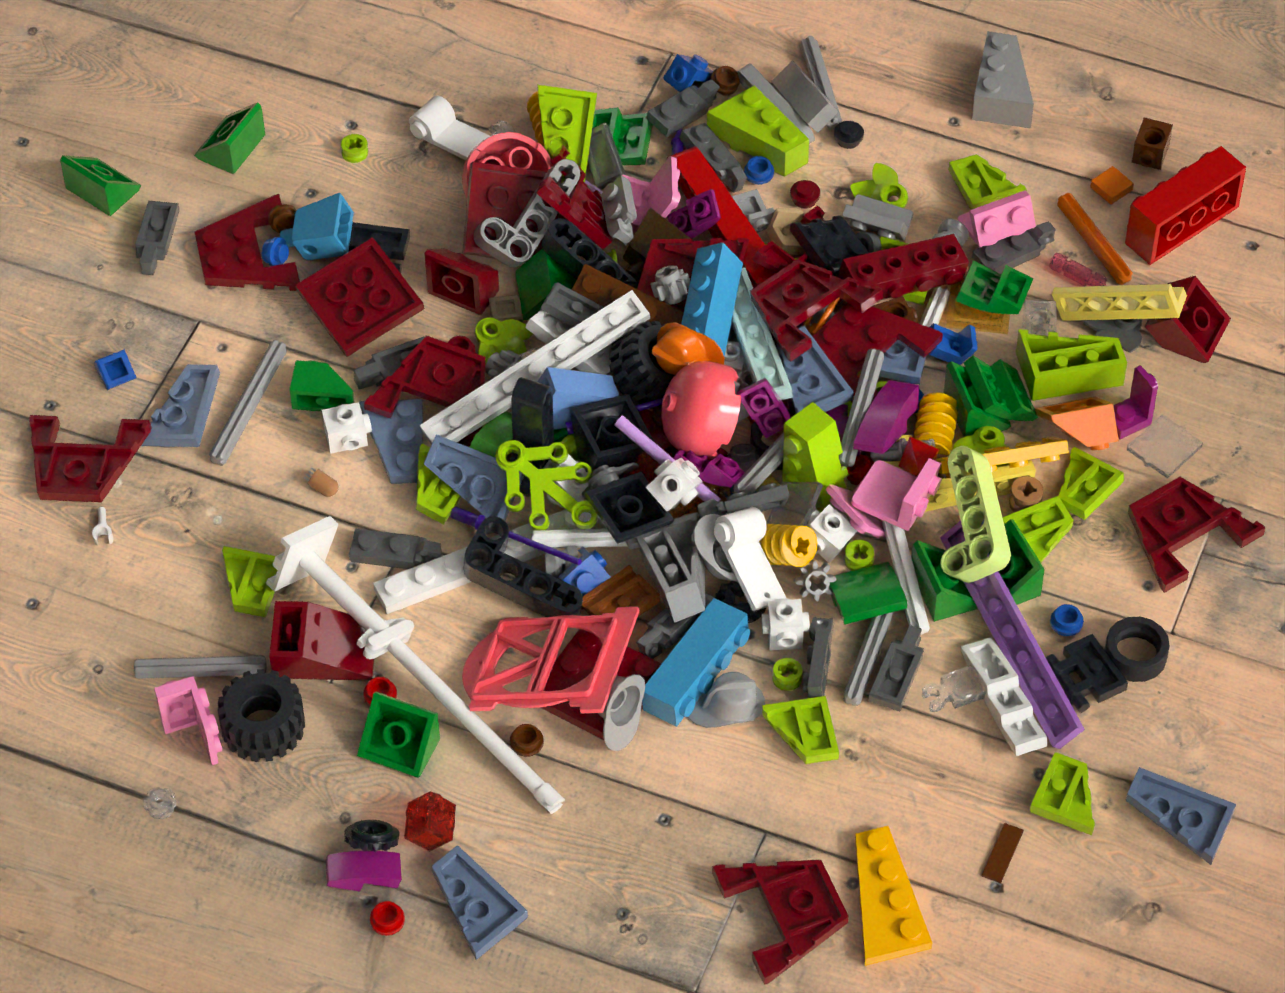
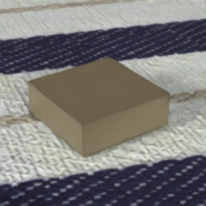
(506, 308)

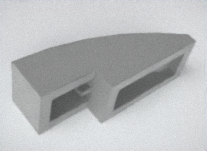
(804, 96)

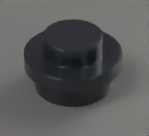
(848, 134)

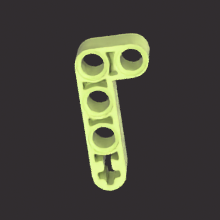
(969, 474)

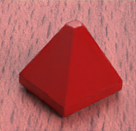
(916, 456)

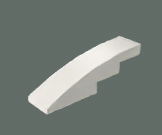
(1004, 697)

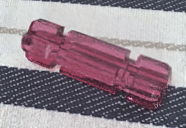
(1076, 271)

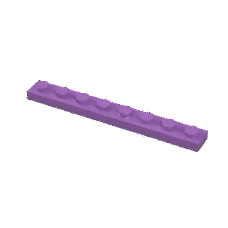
(1022, 652)

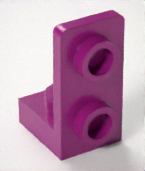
(1137, 410)

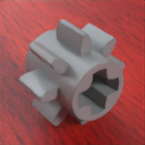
(671, 285)
(500, 362)
(815, 589)

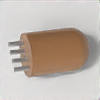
(322, 483)

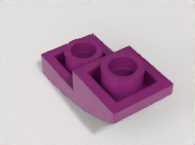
(698, 215)
(764, 407)
(719, 471)
(354, 868)

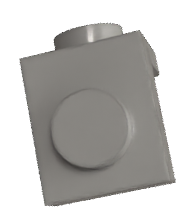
(754, 209)

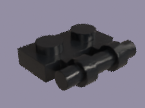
(390, 239)
(1094, 668)

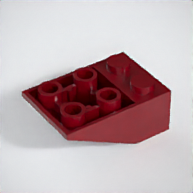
(317, 643)

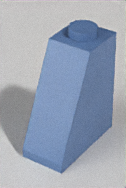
(574, 390)

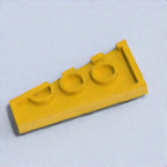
(1019, 456)
(887, 902)

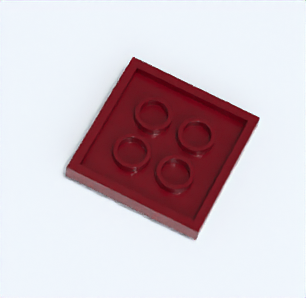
(500, 194)
(359, 297)
(577, 663)

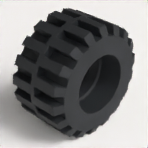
(636, 366)
(258, 693)

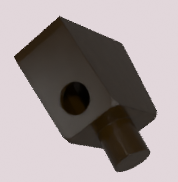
(652, 227)

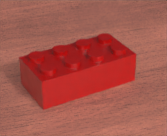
(1185, 205)

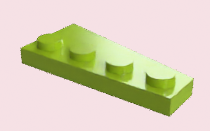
(567, 121)

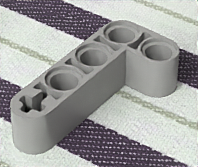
(535, 211)

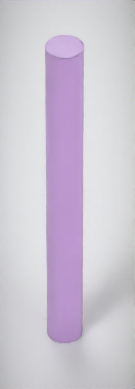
(656, 452)

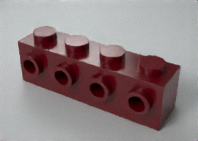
(909, 267)

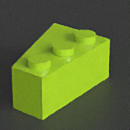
(760, 129)
(1069, 365)
(813, 452)

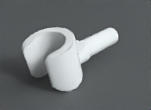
(102, 527)

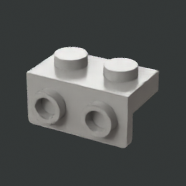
(879, 217)

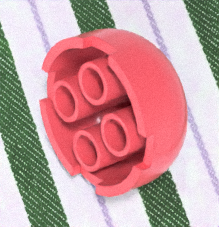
(508, 150)
(701, 408)

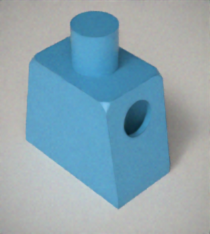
(321, 228)

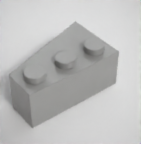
(1002, 84)
(676, 567)

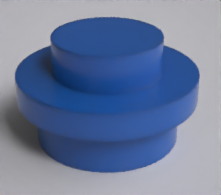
(759, 170)
(275, 251)
(1066, 620)

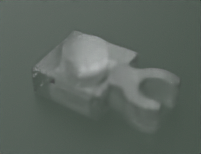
(957, 687)

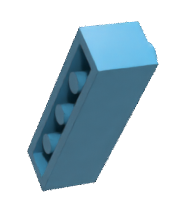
(713, 293)
(695, 662)

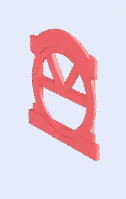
(589, 694)

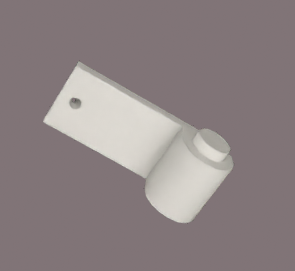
(438, 125)
(739, 539)

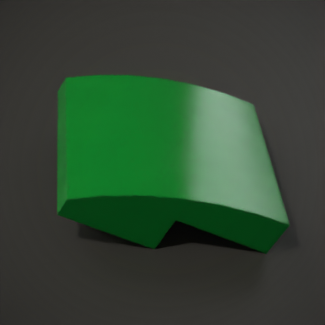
(629, 133)
(994, 291)
(1000, 390)
(867, 593)

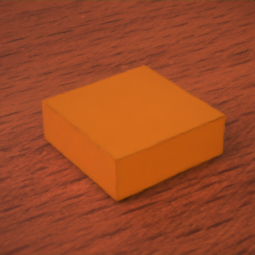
(1112, 185)

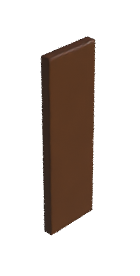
(1002, 853)

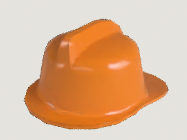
(681, 346)

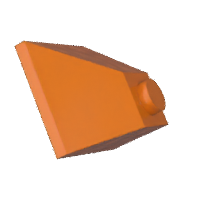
(1085, 420)

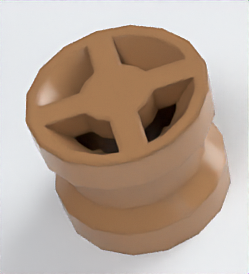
(1025, 493)

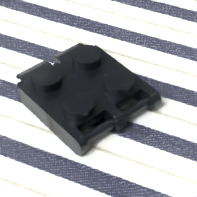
(828, 242)

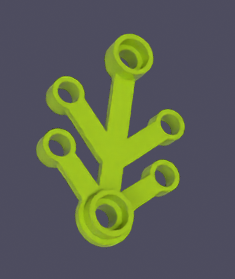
(543, 481)

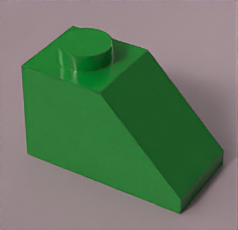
(318, 387)

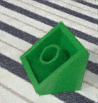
(234, 139)
(97, 183)
(536, 280)
(969, 409)
(1024, 571)
(942, 593)
(399, 735)

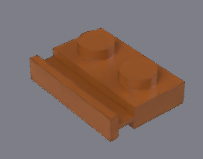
(621, 590)

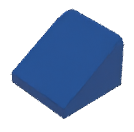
(115, 369)

